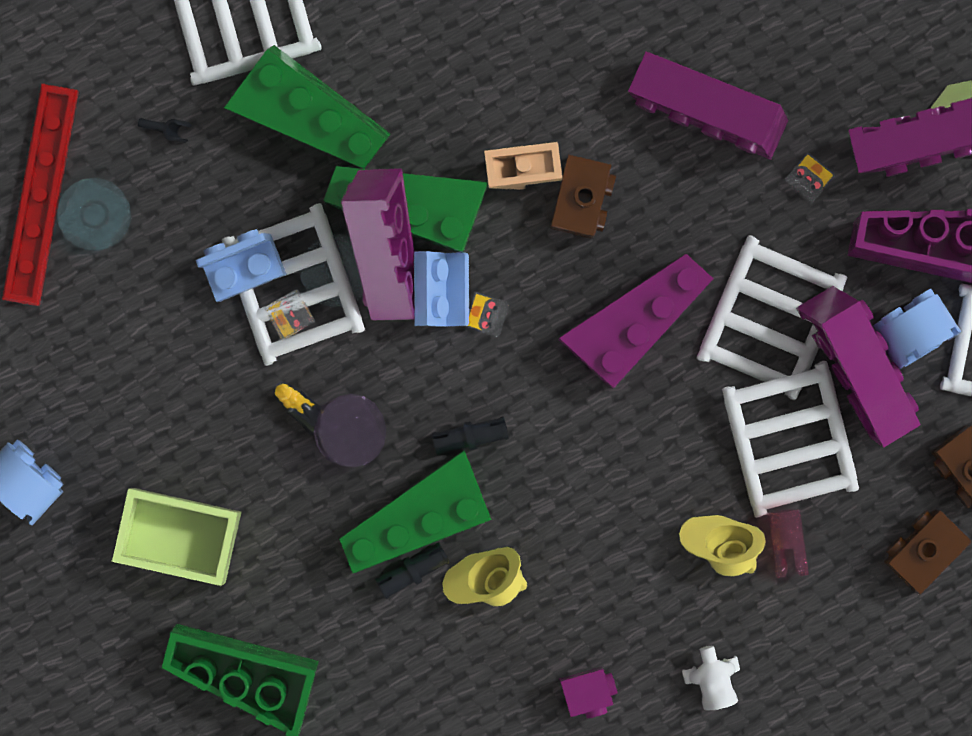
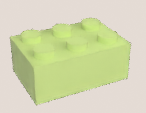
(176, 536)

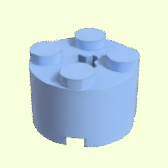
(916, 330)
(25, 485)

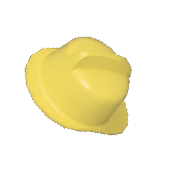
(725, 543)
(485, 577)

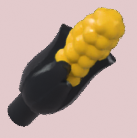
(299, 406)

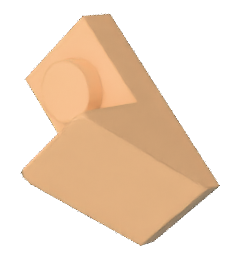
(523, 166)

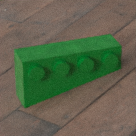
(305, 108)
(438, 207)
(424, 514)
(245, 675)

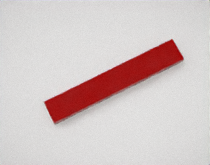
(40, 195)

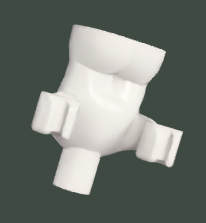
(714, 679)

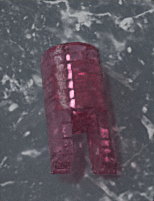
(787, 533)

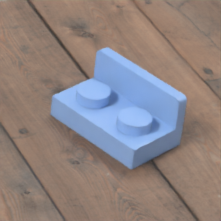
(241, 265)
(441, 289)

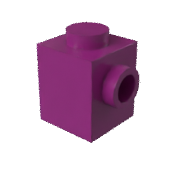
(589, 692)

